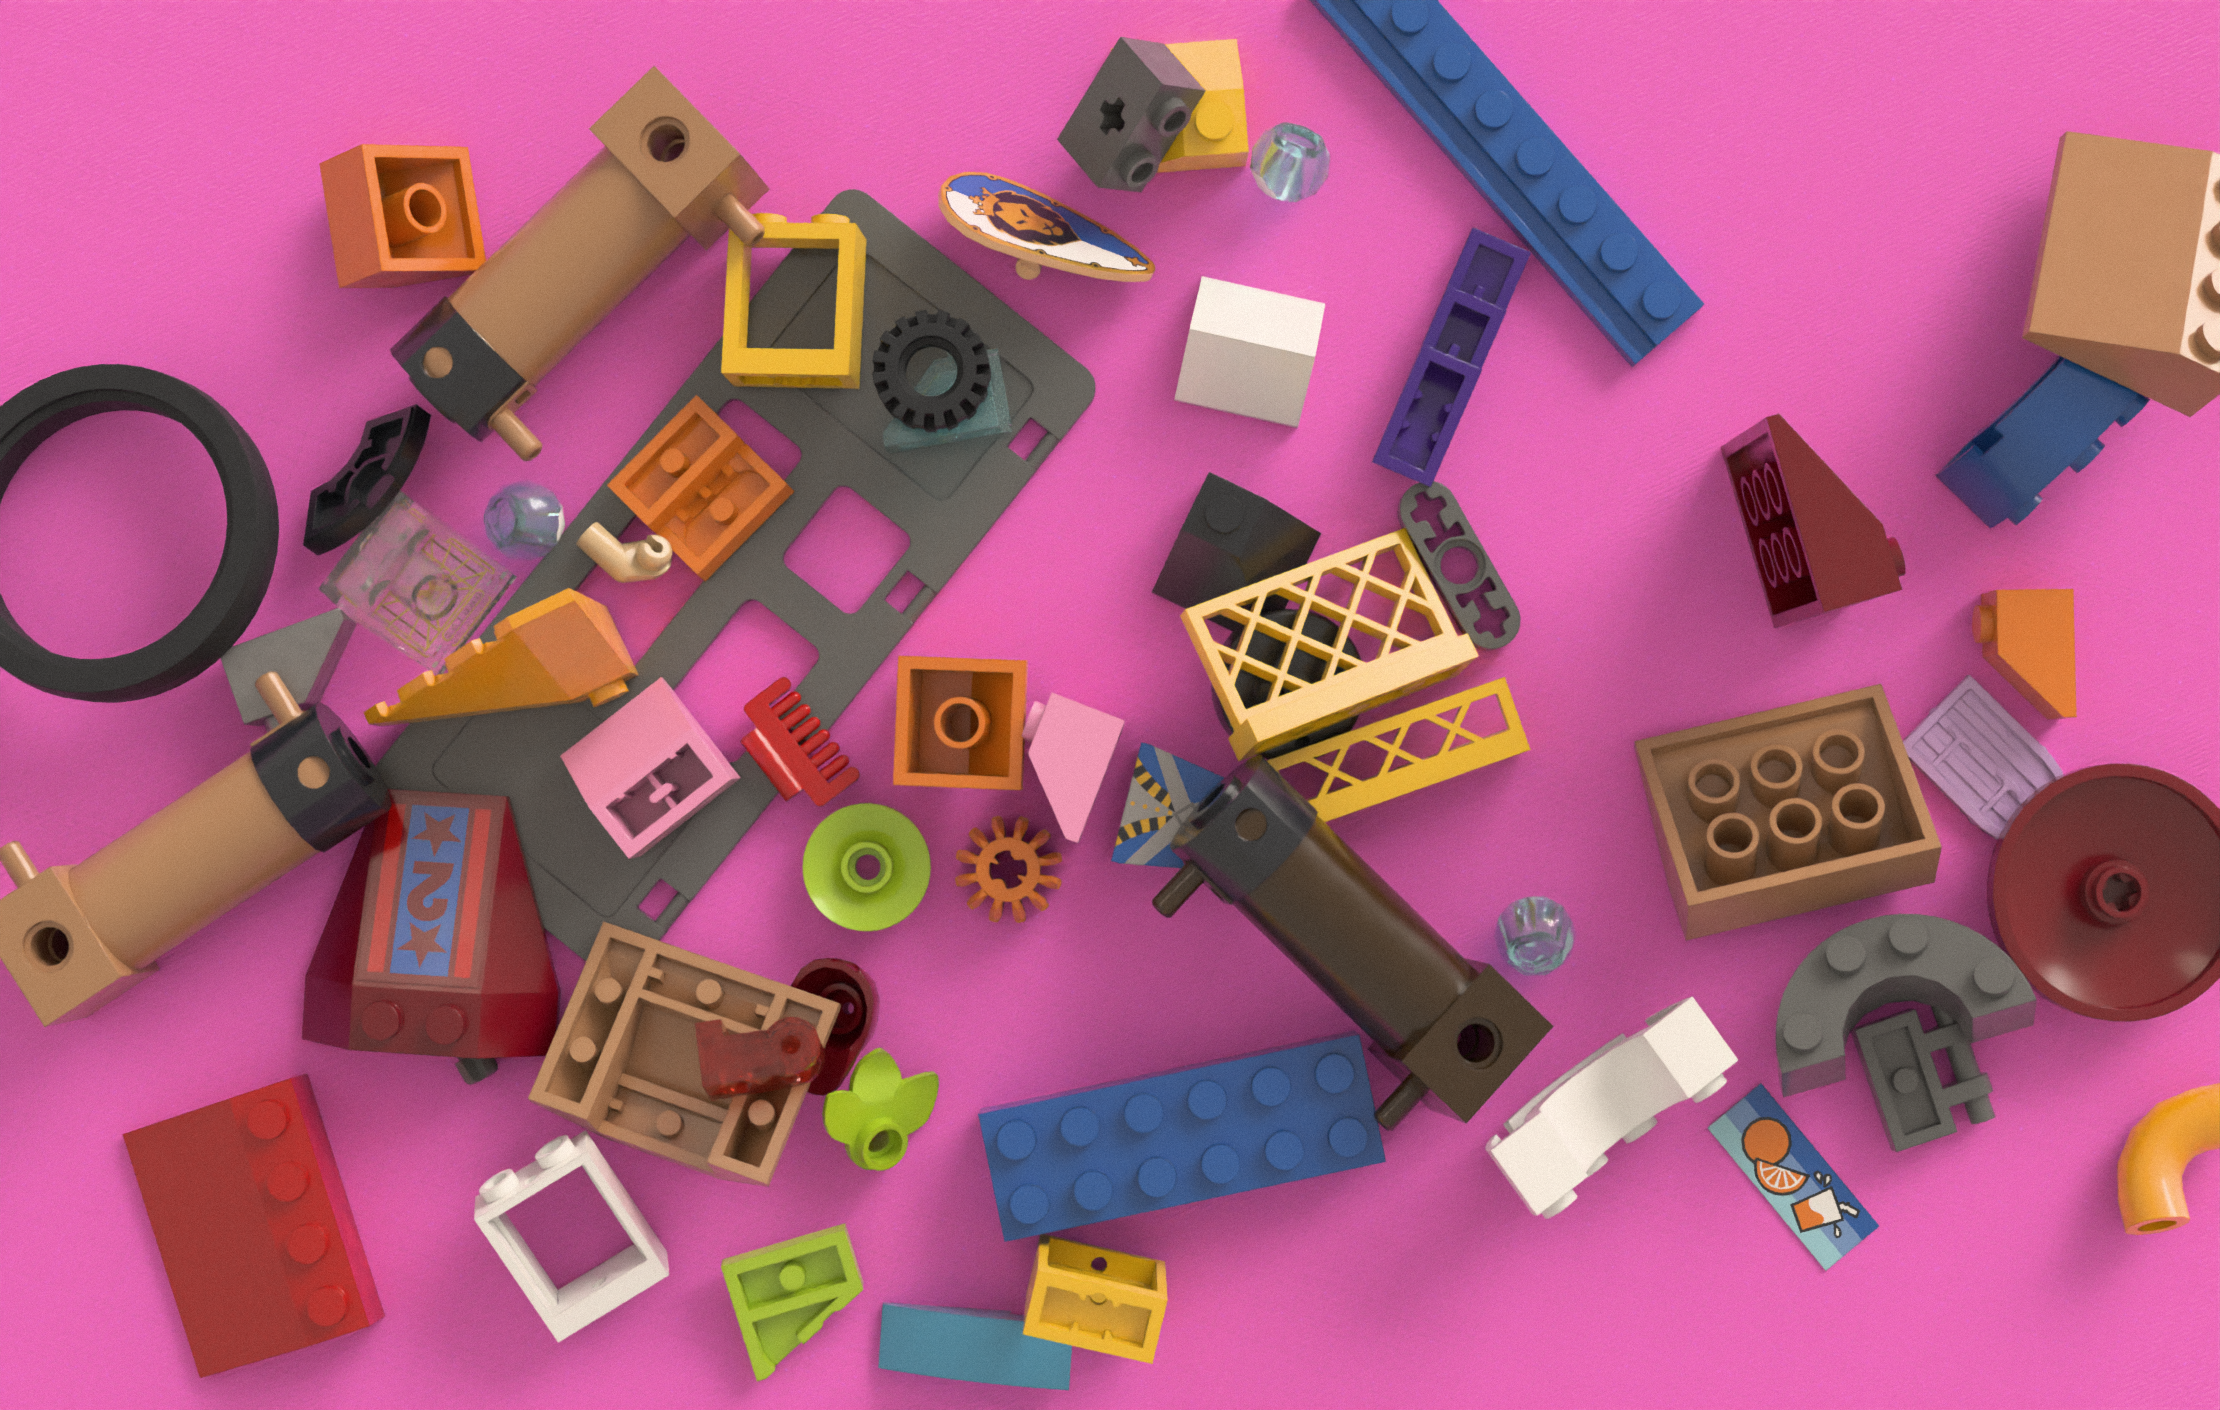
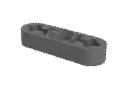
(1494, 599)

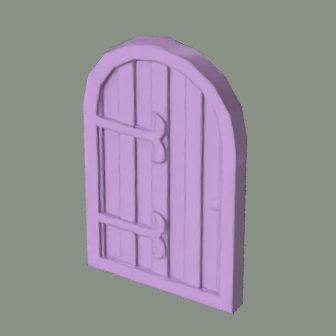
(1979, 756)

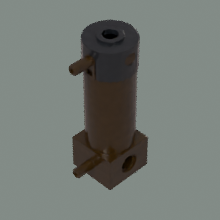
(1357, 941)

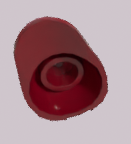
(852, 1031)

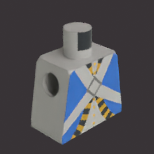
(1157, 804)

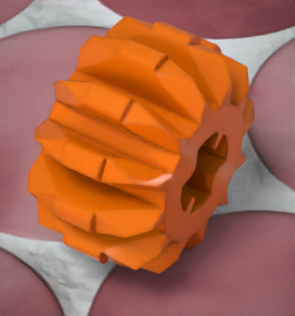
(998, 887)

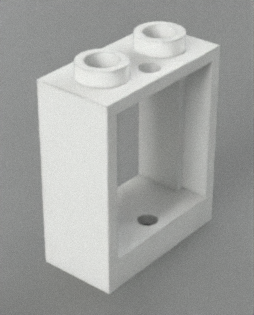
(598, 1289)

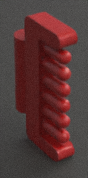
(782, 757)

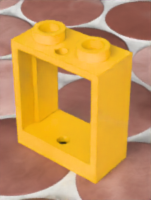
(797, 367)
(1095, 1309)

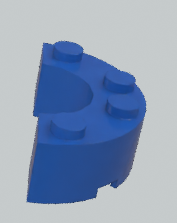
(2036, 440)

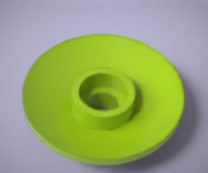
(832, 872)

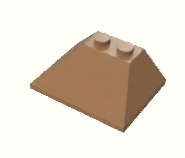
(632, 1062)

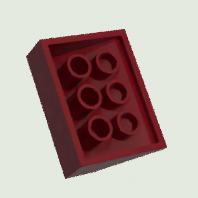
(1805, 527)

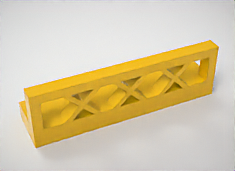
(1418, 772)

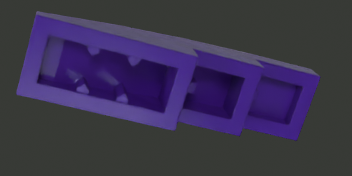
(1451, 357)

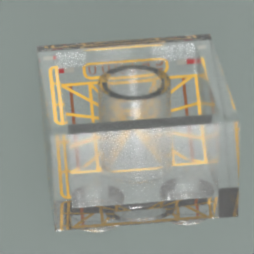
(417, 583)

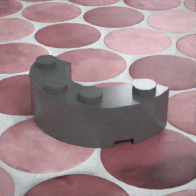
(1890, 963)

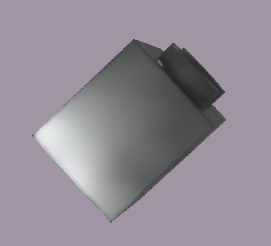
(1131, 115)

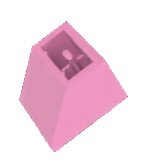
(648, 769)

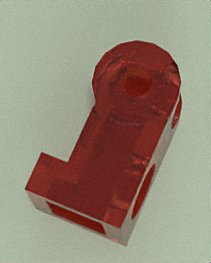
(758, 1060)

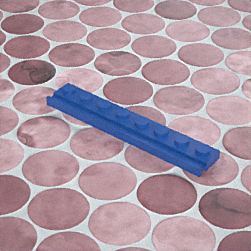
(1519, 168)

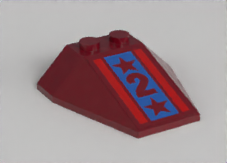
(435, 938)

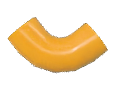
(2157, 1155)

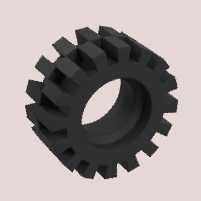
(922, 332)

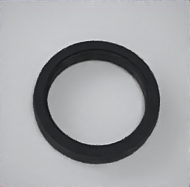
(247, 551)

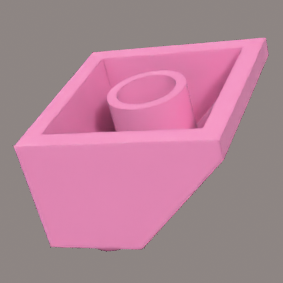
(1071, 756)

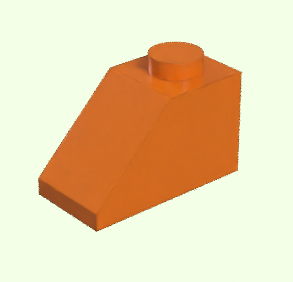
(2031, 645)

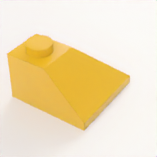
(1218, 123)

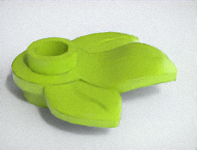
(880, 1106)

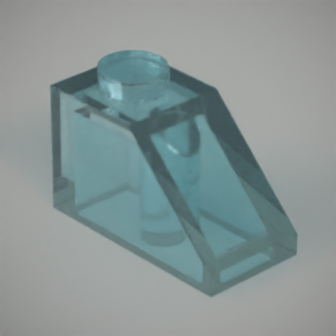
(991, 417)

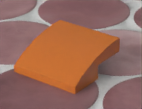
(700, 488)

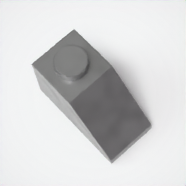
(299, 653)

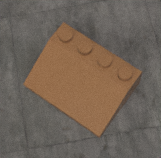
(2132, 267)
(1787, 812)

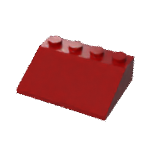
(254, 1226)

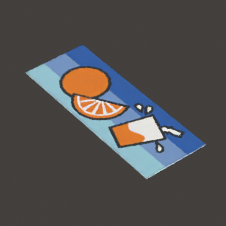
(1793, 1176)

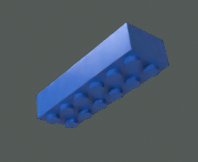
(1181, 1135)

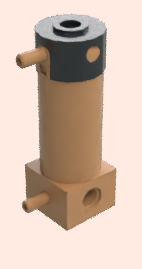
(579, 259)
(100, 924)

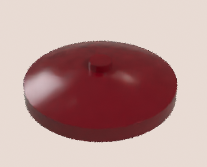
(2111, 892)

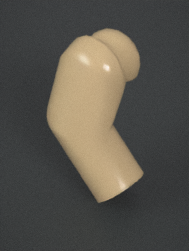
(629, 560)

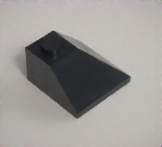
(1231, 544)

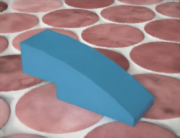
(970, 1347)

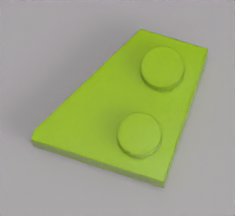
(789, 1292)

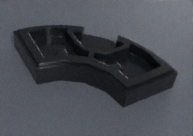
(367, 481)

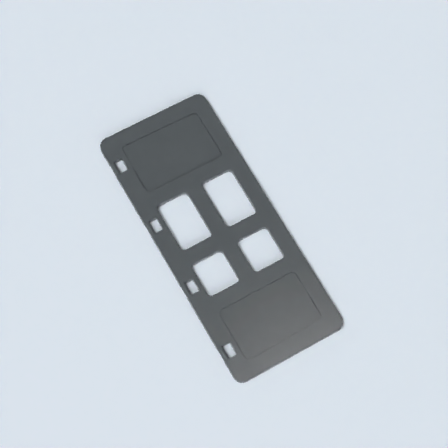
(934, 493)

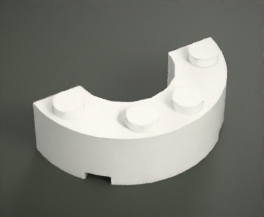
(1605, 1098)

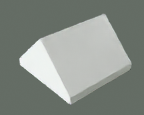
(1250, 352)

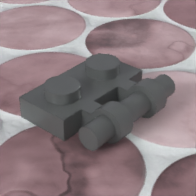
(1906, 1080)

